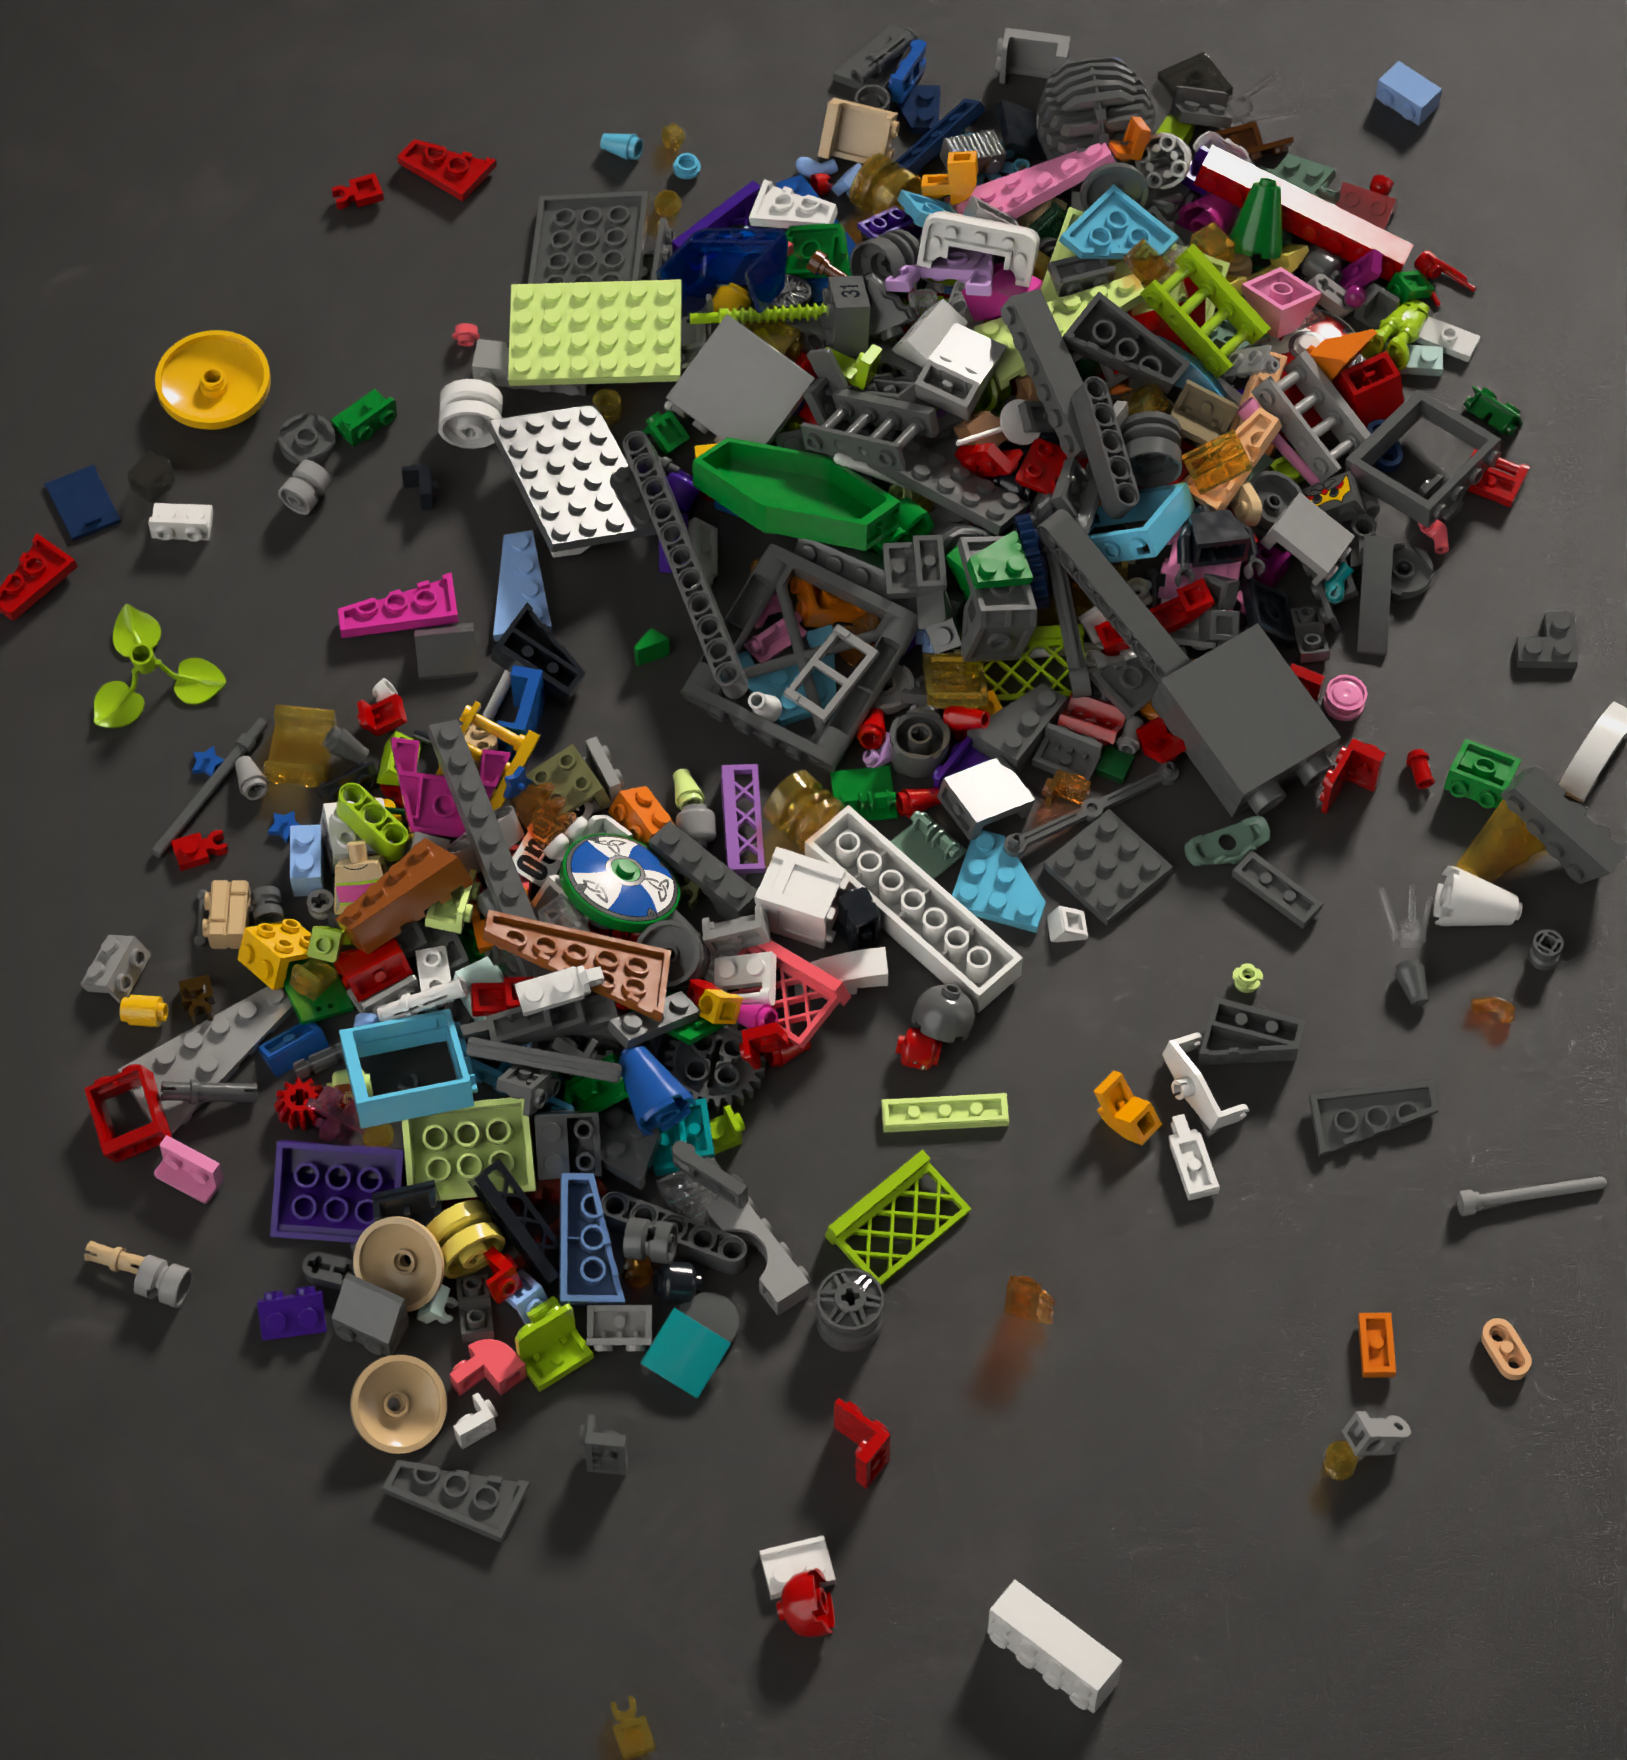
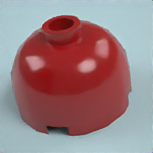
(806, 1605)

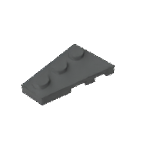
(843, 76)

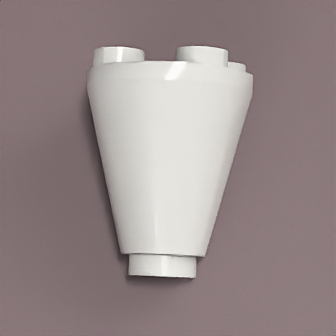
(1165, 161)

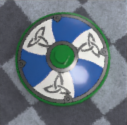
(619, 882)

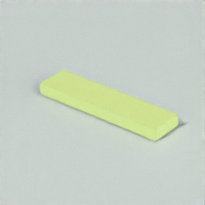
(945, 1112)

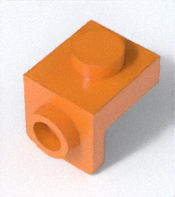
(1138, 134)

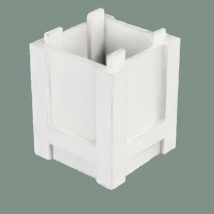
(802, 897)

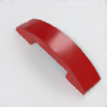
(1172, 615)

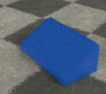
(292, 1046)

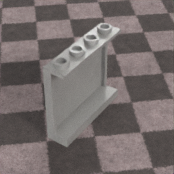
(739, 386)

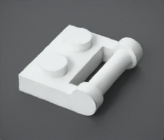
(748, 972)

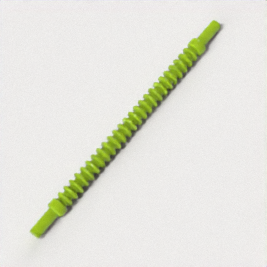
(768, 314)

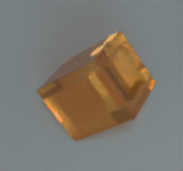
(1146, 262)

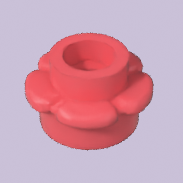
(466, 334)

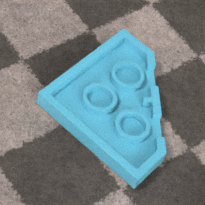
(1114, 228)
(998, 885)

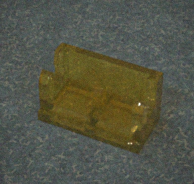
(1217, 462)

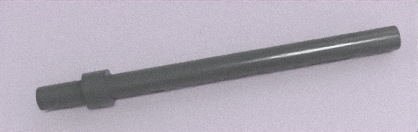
(244, 745)

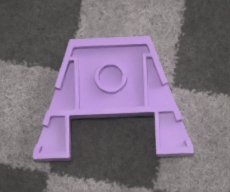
(961, 264)

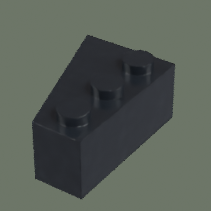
(532, 646)

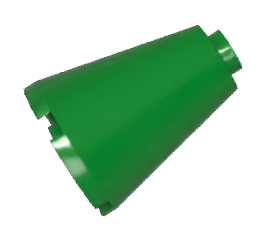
(1260, 221)

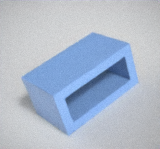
(1408, 93)
(306, 859)

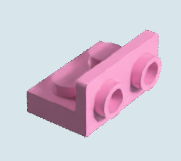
(188, 1170)

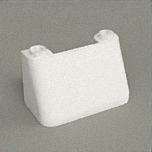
(1011, 241)

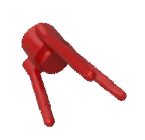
(1432, 268)

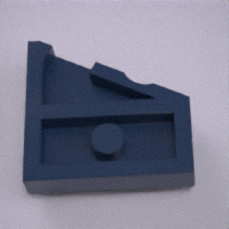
(920, 108)

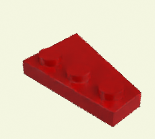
(448, 170)
(34, 577)

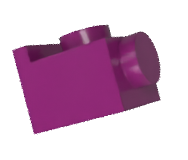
(1275, 563)

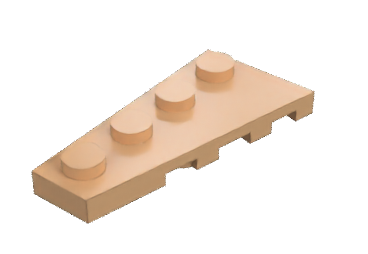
(1255, 438)

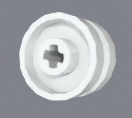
(466, 412)

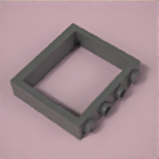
(1393, 428)

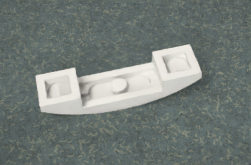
(1595, 753)

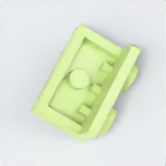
(455, 911)

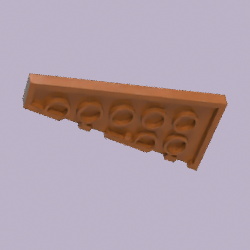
(632, 971)

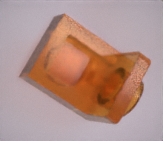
(1067, 786)

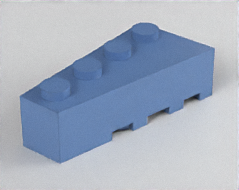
(585, 1252)

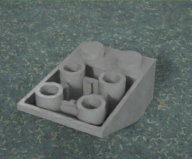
(959, 371)

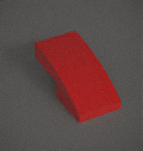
(494, 997)

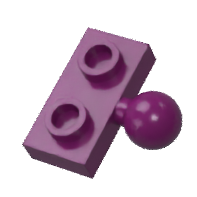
(1358, 275)

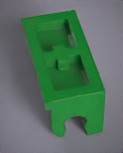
(594, 1094)

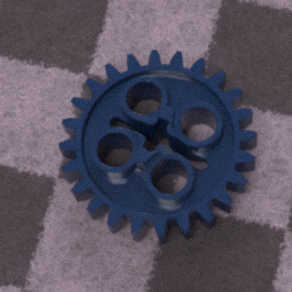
(1036, 559)

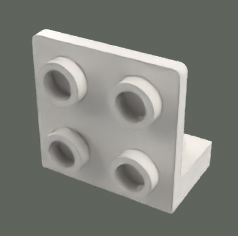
(339, 834)

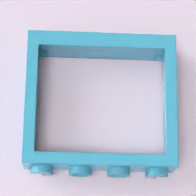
(1166, 512)
(399, 1035)

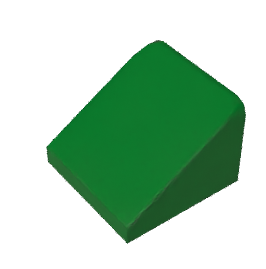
(651, 647)

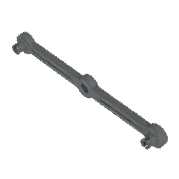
(1016, 844)

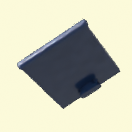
(82, 502)

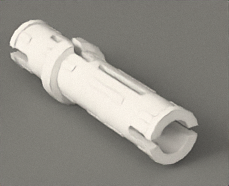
(411, 1005)

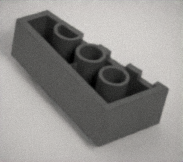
(1123, 344)

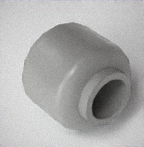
(697, 823)

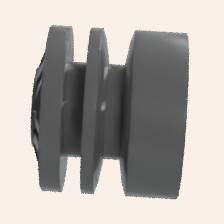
(885, 255)
(1153, 447)
(848, 1326)

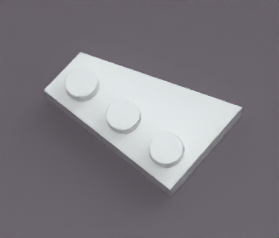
(784, 208)

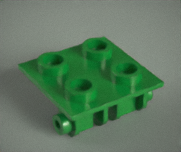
(866, 791)

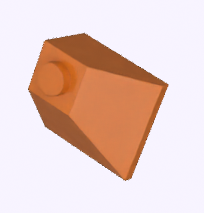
(1339, 352)

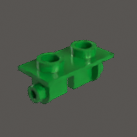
(1503, 415)

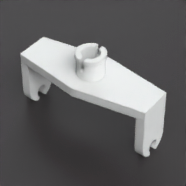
(1194, 1087)

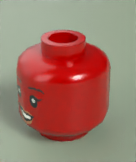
(918, 1049)

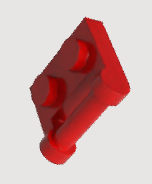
(1499, 485)

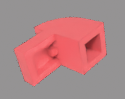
(490, 1360)

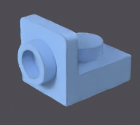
(527, 1297)

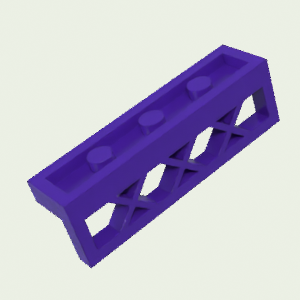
(727, 214)

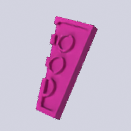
(417, 608)

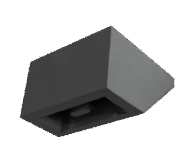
(566, 1143)

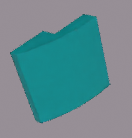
(693, 1130)
(685, 1352)

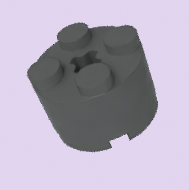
(919, 743)

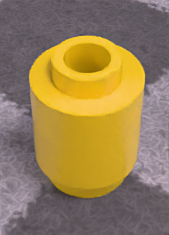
(143, 1010)

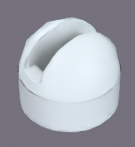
(383, 690)

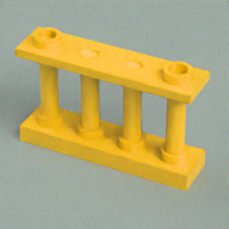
(522, 744)

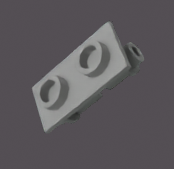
(1252, 362)

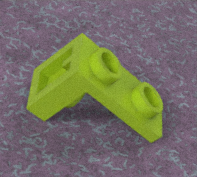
(859, 371)

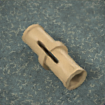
(115, 1258)

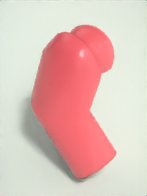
(1439, 534)

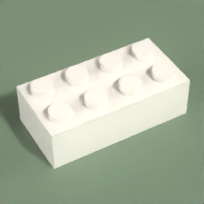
(1053, 1647)

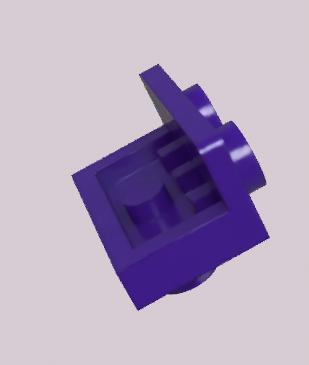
(291, 1314)

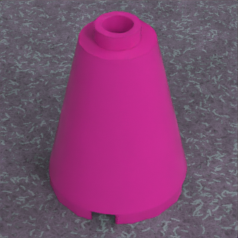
(1207, 210)

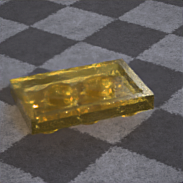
(954, 682)

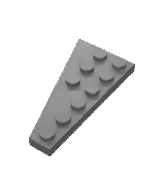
(212, 1049)

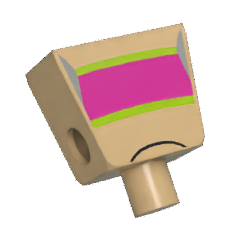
(356, 874)

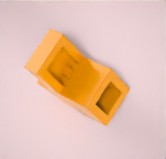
(958, 182)
(1125, 1113)

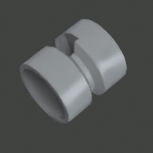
(305, 487)
(167, 1282)

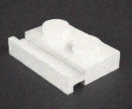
(789, 1559)

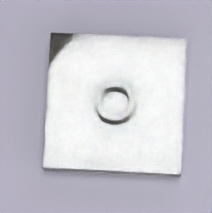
(1195, 73)

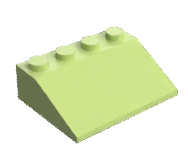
(465, 1141)

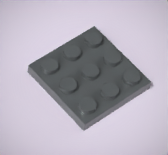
(1107, 867)

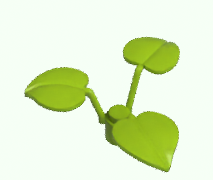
(135, 637)

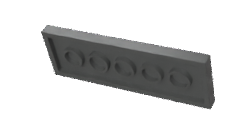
(955, 487)

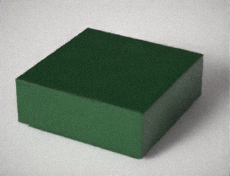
(1114, 765)

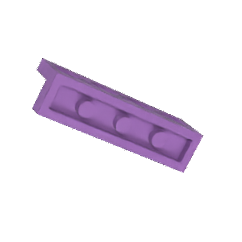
(730, 813)

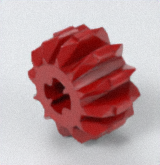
(289, 1101)

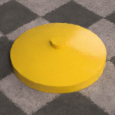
(212, 379)

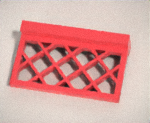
(812, 979)

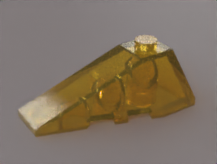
(1499, 845)

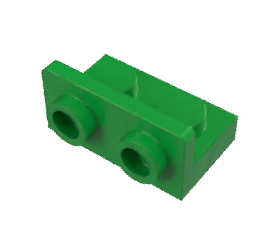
(365, 417)

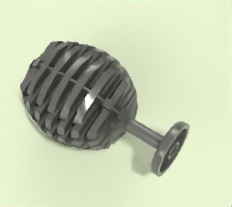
(1089, 105)

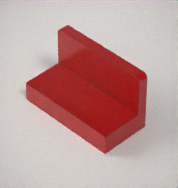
(375, 971)

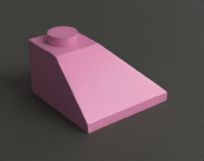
(1280, 300)

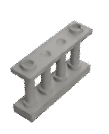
(1328, 404)

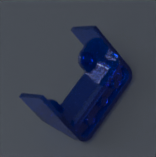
(730, 256)

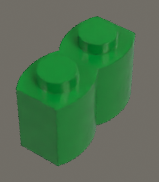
(913, 522)

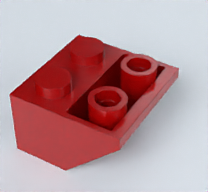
(1371, 388)

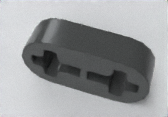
(332, 1266)

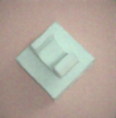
(435, 1308)

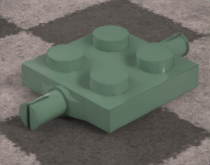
(1307, 176)

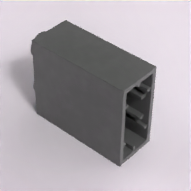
(1247, 722)

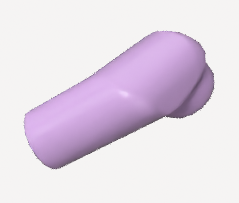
(878, 757)

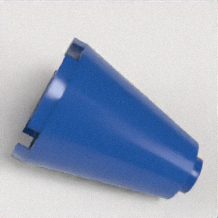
(653, 1091)

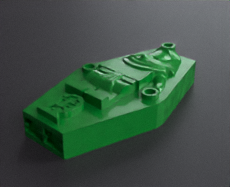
(796, 494)

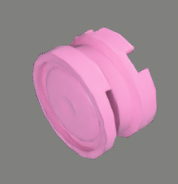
(1345, 698)

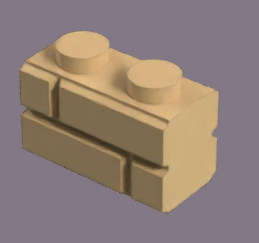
(228, 913)

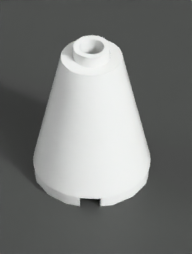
(1473, 901)

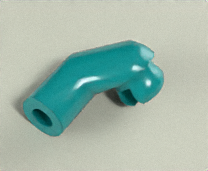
(1335, 586)

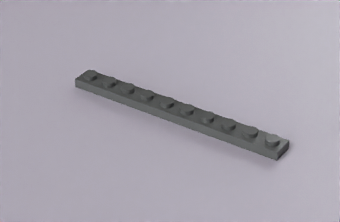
(482, 827)

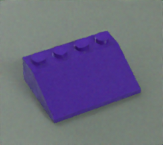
(329, 1188)

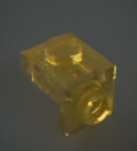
(312, 978)

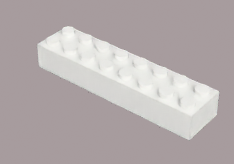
(918, 909)

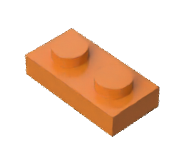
(1376, 1345)

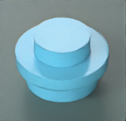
(687, 166)

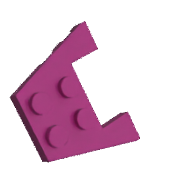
(427, 796)

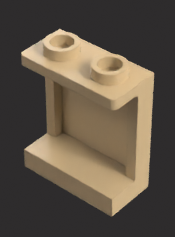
(857, 131)

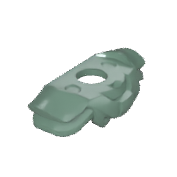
(1248, 836)

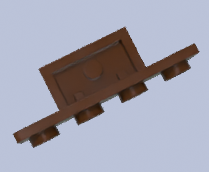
(1249, 138)

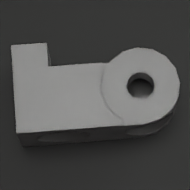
(1375, 1435)

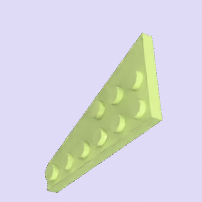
(1065, 311)

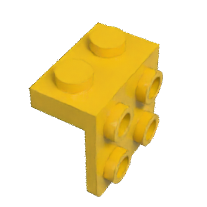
(271, 947)

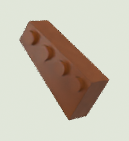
(402, 895)

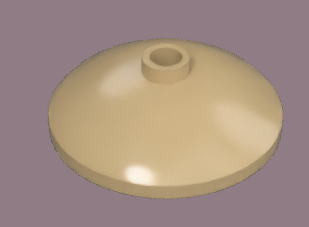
(381, 1260)
(419, 1400)

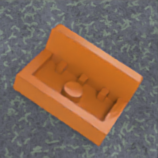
(639, 813)

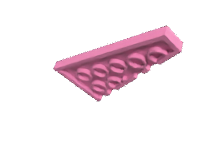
(1037, 184)

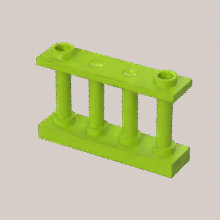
(1221, 294)

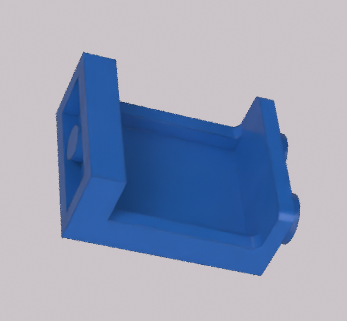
(530, 699)

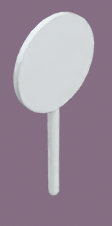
(1009, 424)

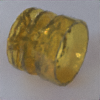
(880, 183)
(801, 807)

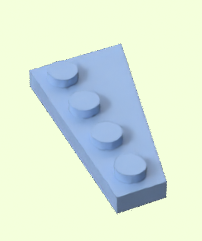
(519, 582)

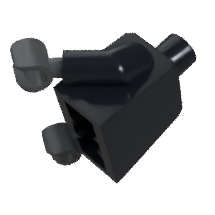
(1216, 540)

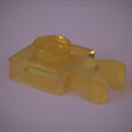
(632, 1733)

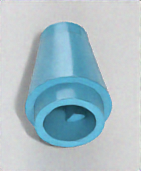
(623, 145)

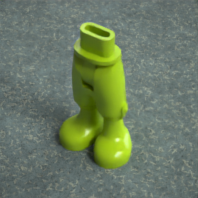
(1406, 324)

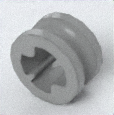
(315, 898)

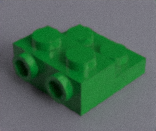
(1481, 773)

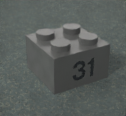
(846, 315)

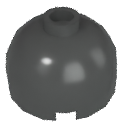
(944, 1013)

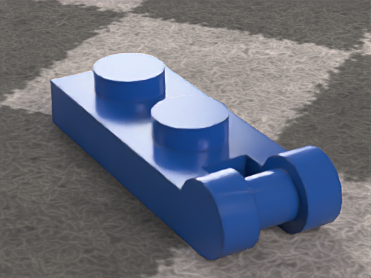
(908, 71)

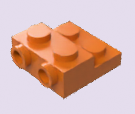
(820, 607)

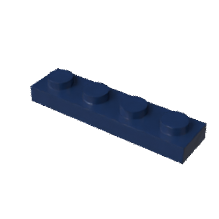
(930, 144)

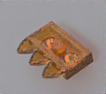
(541, 815)
(1028, 1300)

